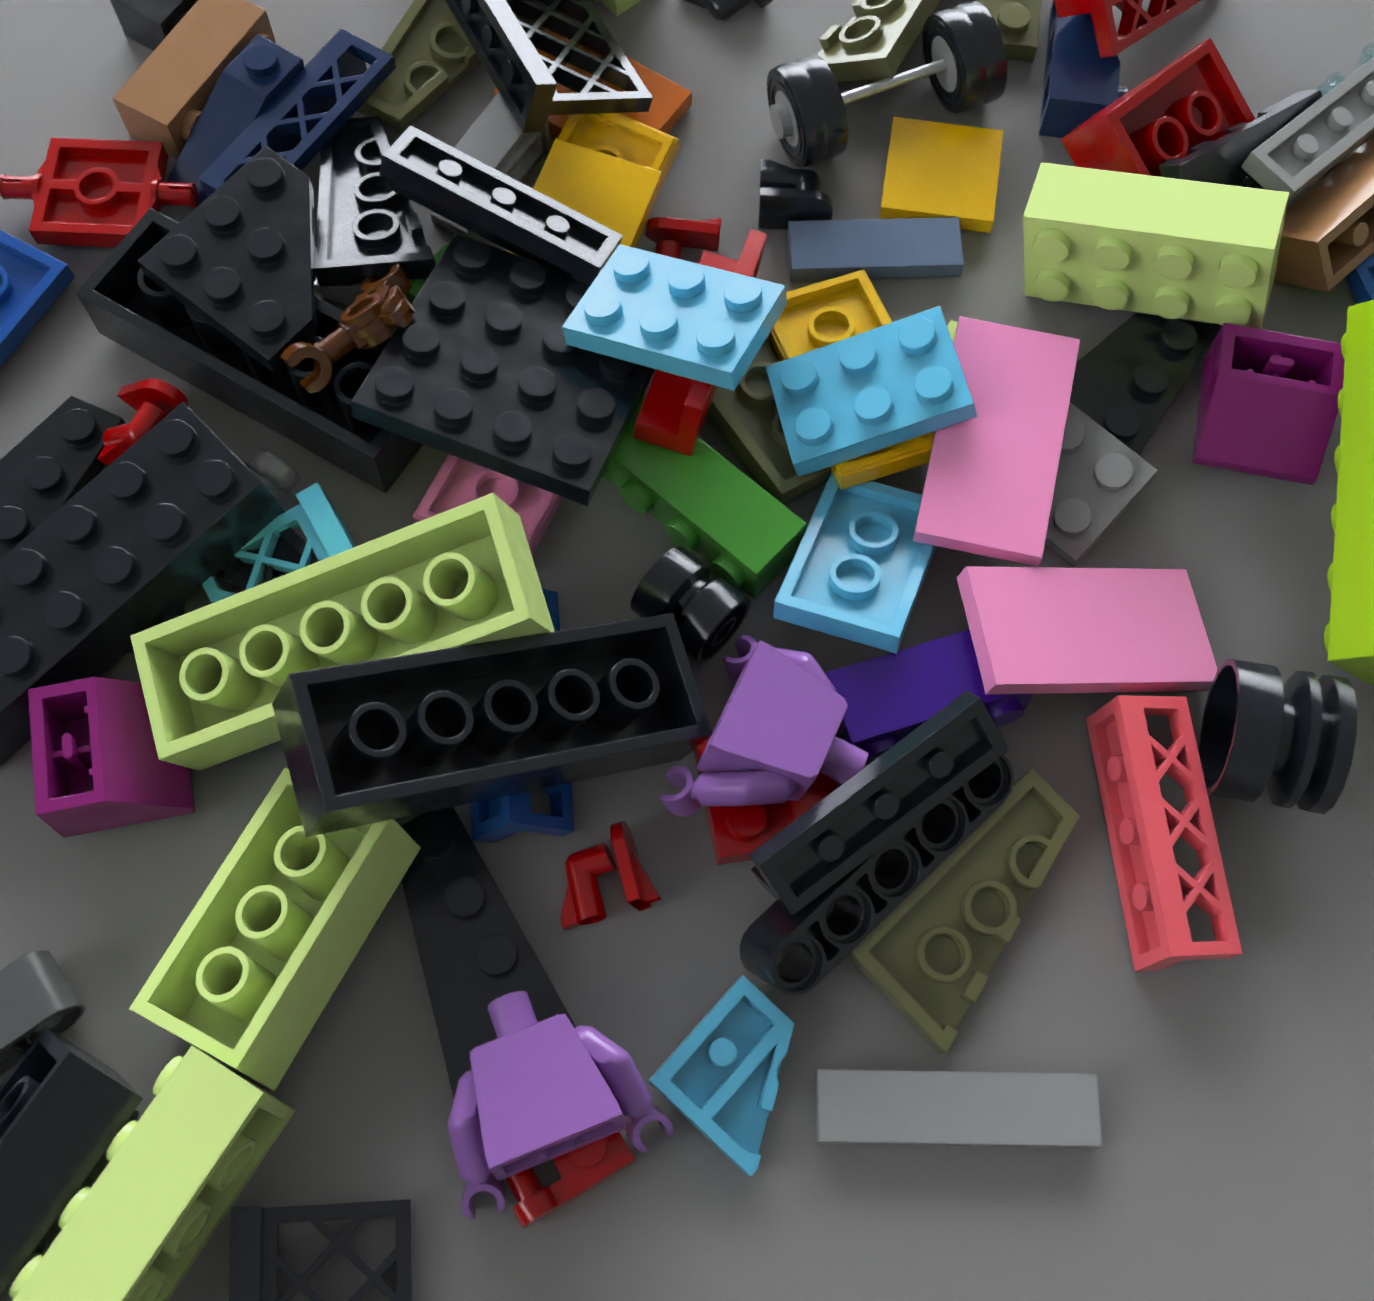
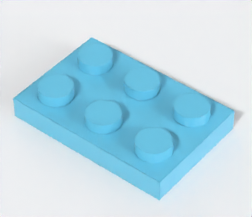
(676, 316)
(870, 391)
(857, 566)

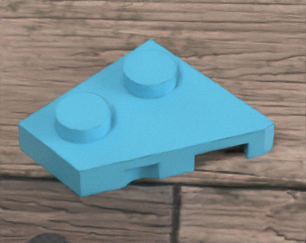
(729, 1072)

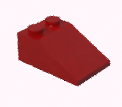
(1162, 116)

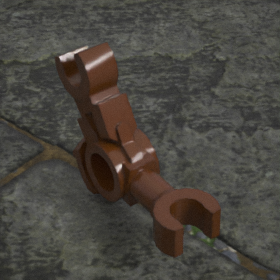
(363, 326)

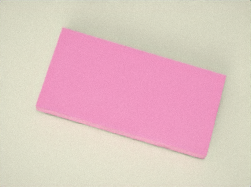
(998, 472)
(1086, 630)

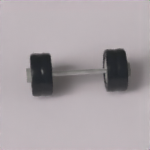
(960, 56)

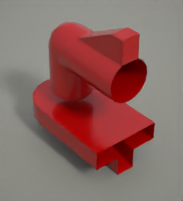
(674, 233)
(152, 401)
(583, 896)

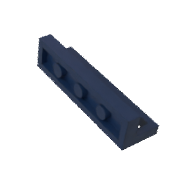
(309, 107)

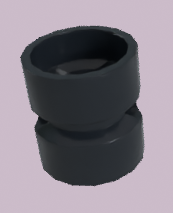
(703, 609)

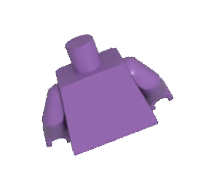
(770, 734)
(540, 1096)

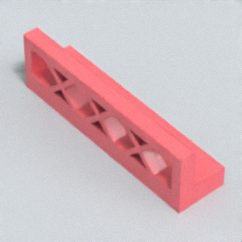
(1146, 827)

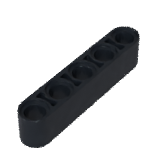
(867, 895)

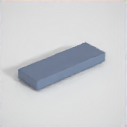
(878, 246)

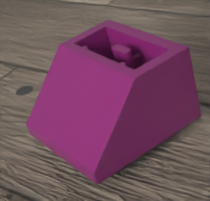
(1268, 403)
(100, 759)

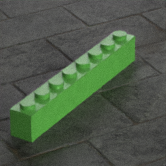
(702, 504)

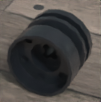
(1278, 736)

